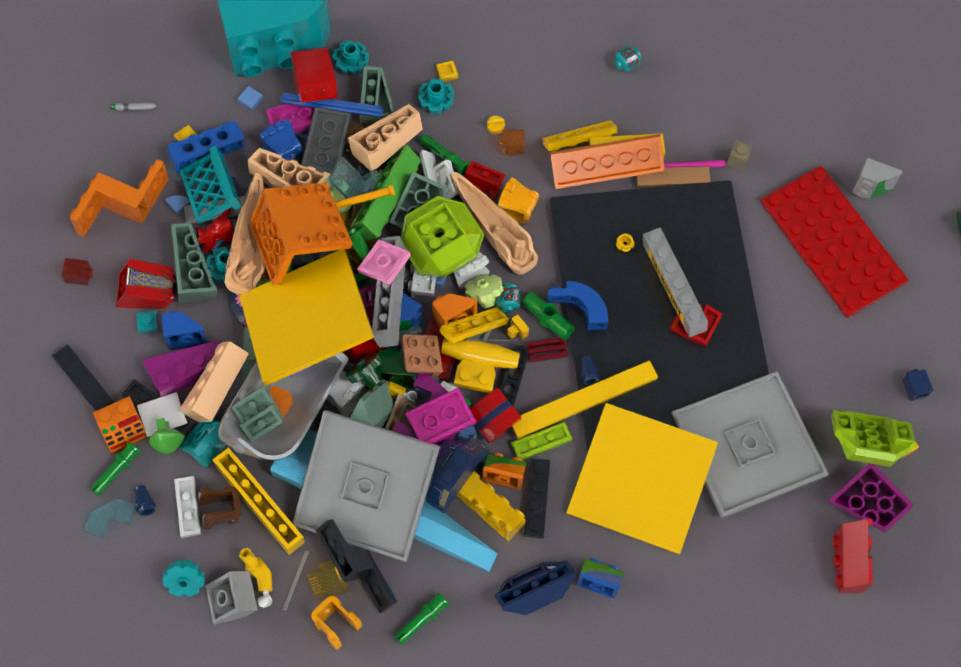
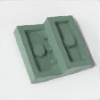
(258, 413)

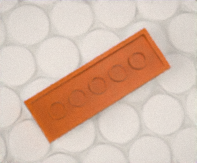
(607, 161)

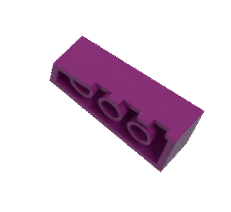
(179, 368)

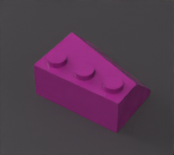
(872, 497)

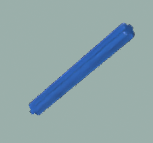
(337, 105)

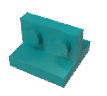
(203, 442)

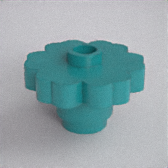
(350, 57)
(436, 96)
(217, 264)
(183, 578)

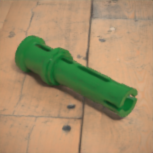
(457, 163)
(121, 461)
(428, 612)

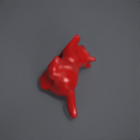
(219, 229)

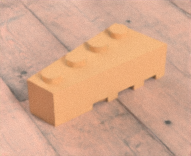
(385, 137)
(282, 172)
(214, 383)

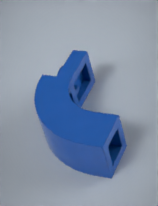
(586, 299)

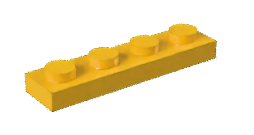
(579, 135)
(474, 325)

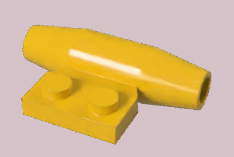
(478, 363)

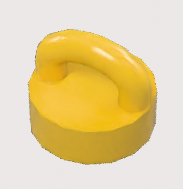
(495, 124)

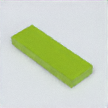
(541, 441)

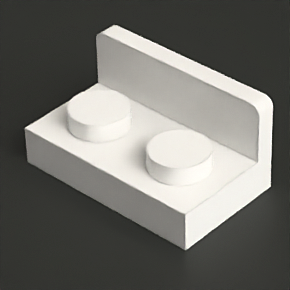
(421, 284)

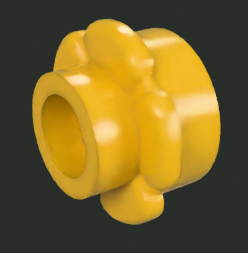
(625, 238)

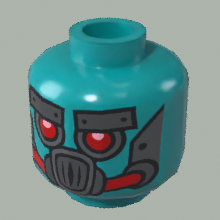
(627, 58)
(509, 298)

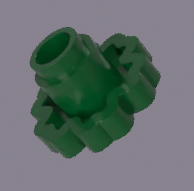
(365, 371)

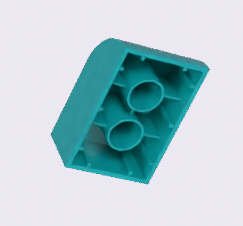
(267, 31)

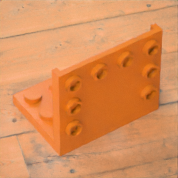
(296, 223)

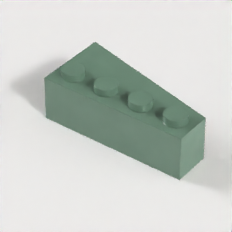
(191, 271)

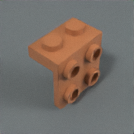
(422, 354)

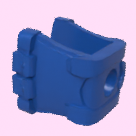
(281, 140)

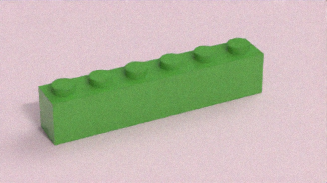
(376, 212)

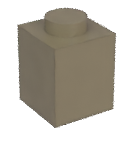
(739, 155)

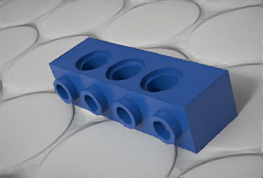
(233, 141)

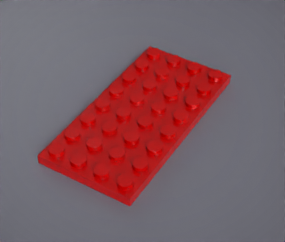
(834, 241)

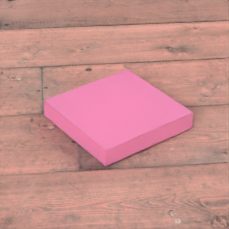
(384, 262)

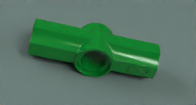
(554, 321)

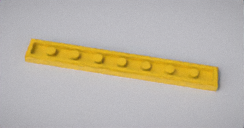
(585, 399)

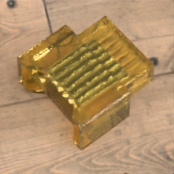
(327, 581)

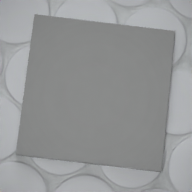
(759, 447)
(367, 483)

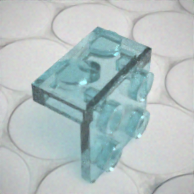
(350, 182)

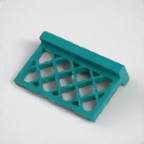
(222, 179)

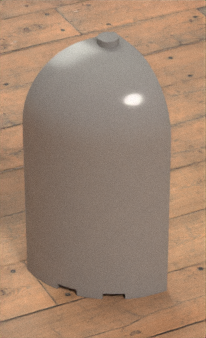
(308, 392)

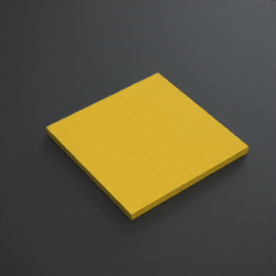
(305, 317)
(642, 478)

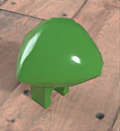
(165, 439)

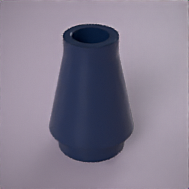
(589, 372)
(144, 502)

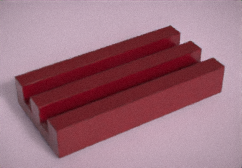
(549, 342)

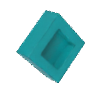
(147, 322)

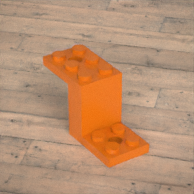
(119, 198)

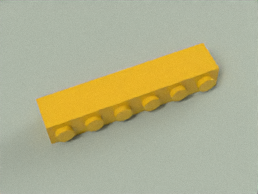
(259, 501)

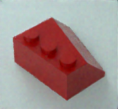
(852, 557)

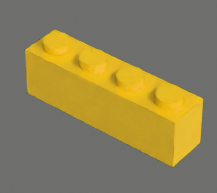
(491, 507)

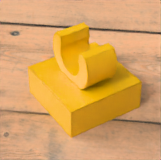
(518, 327)

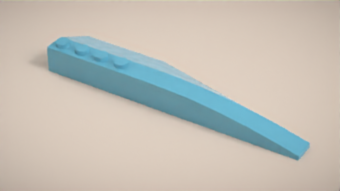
(433, 527)

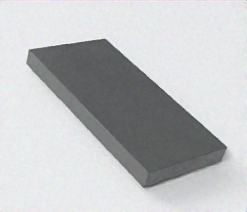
(326, 139)

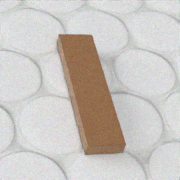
(674, 176)

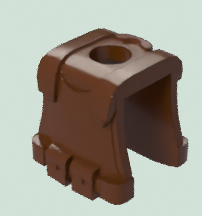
(207, 497)

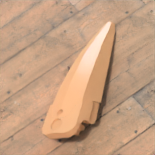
(500, 229)
(245, 261)

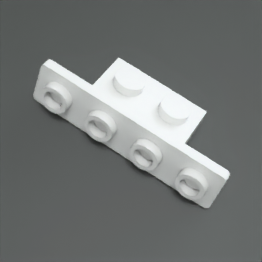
(439, 173)

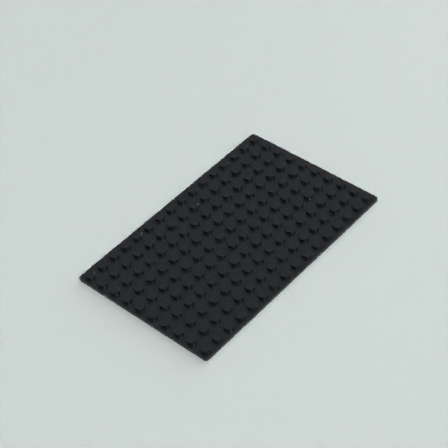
(710, 249)

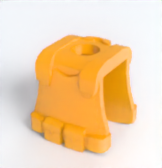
(518, 201)
(324, 610)

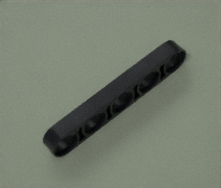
(515, 381)

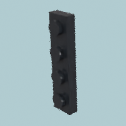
(537, 498)

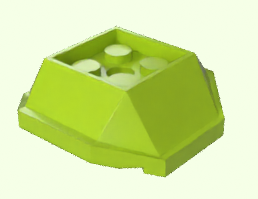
(442, 254)
(872, 437)

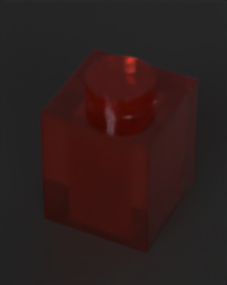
(77, 271)

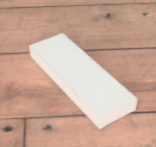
(187, 507)

